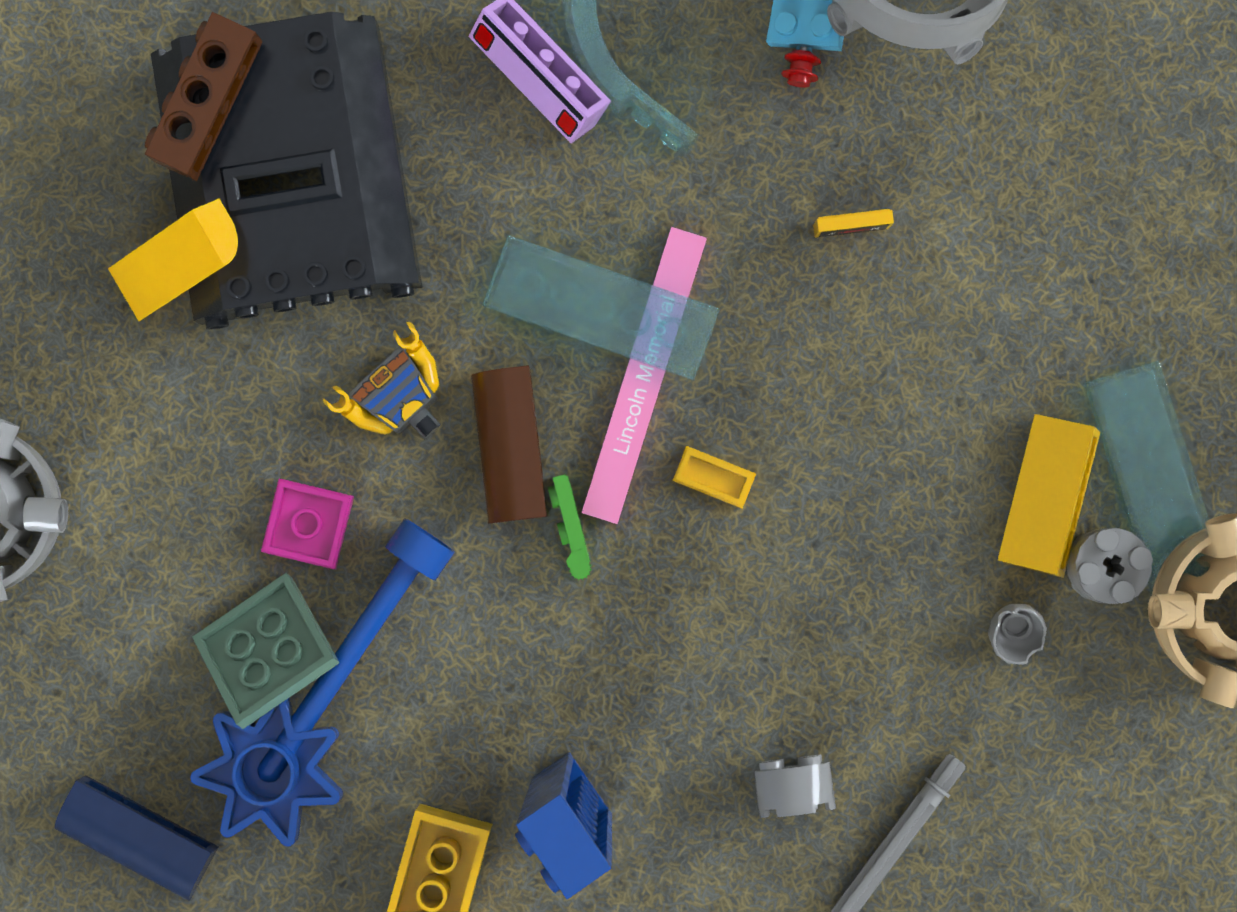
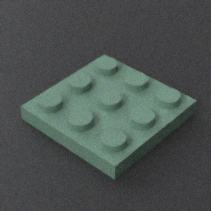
(265, 650)

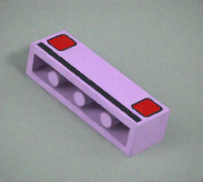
(539, 68)

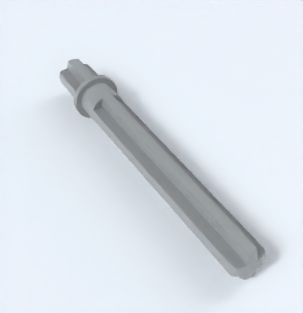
(901, 835)

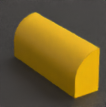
(176, 258)
(1049, 495)

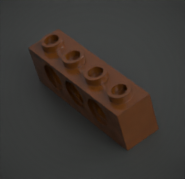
(207, 118)

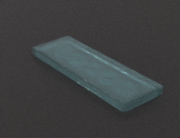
(601, 307)
(1149, 461)

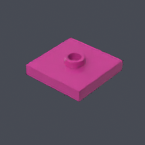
(307, 524)

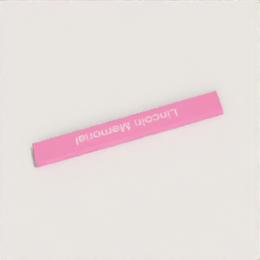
(639, 391)

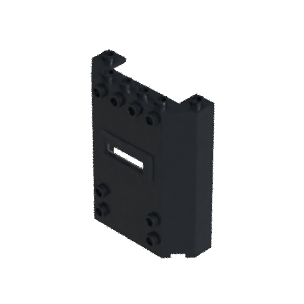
(306, 104)

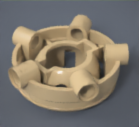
(1180, 602)

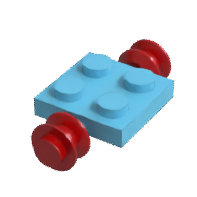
(803, 27)

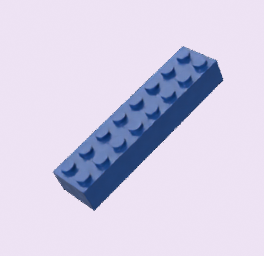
(566, 827)

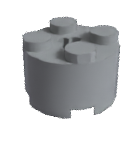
(1130, 564)
(794, 787)

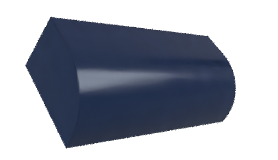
(135, 837)

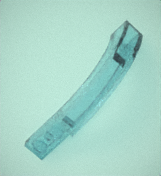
(599, 66)

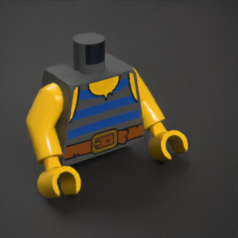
(395, 391)

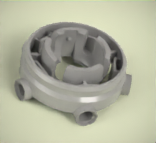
(38, 514)

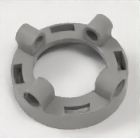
(955, 31)

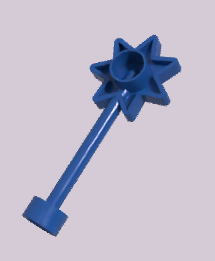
(274, 763)

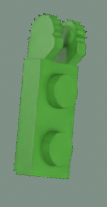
(571, 529)

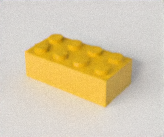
(439, 862)

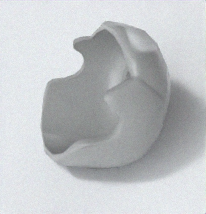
(1017, 633)

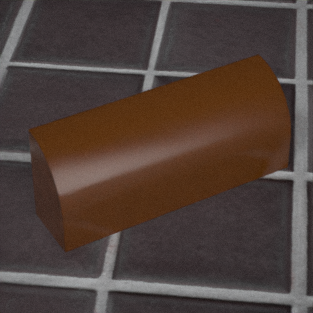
(509, 444)

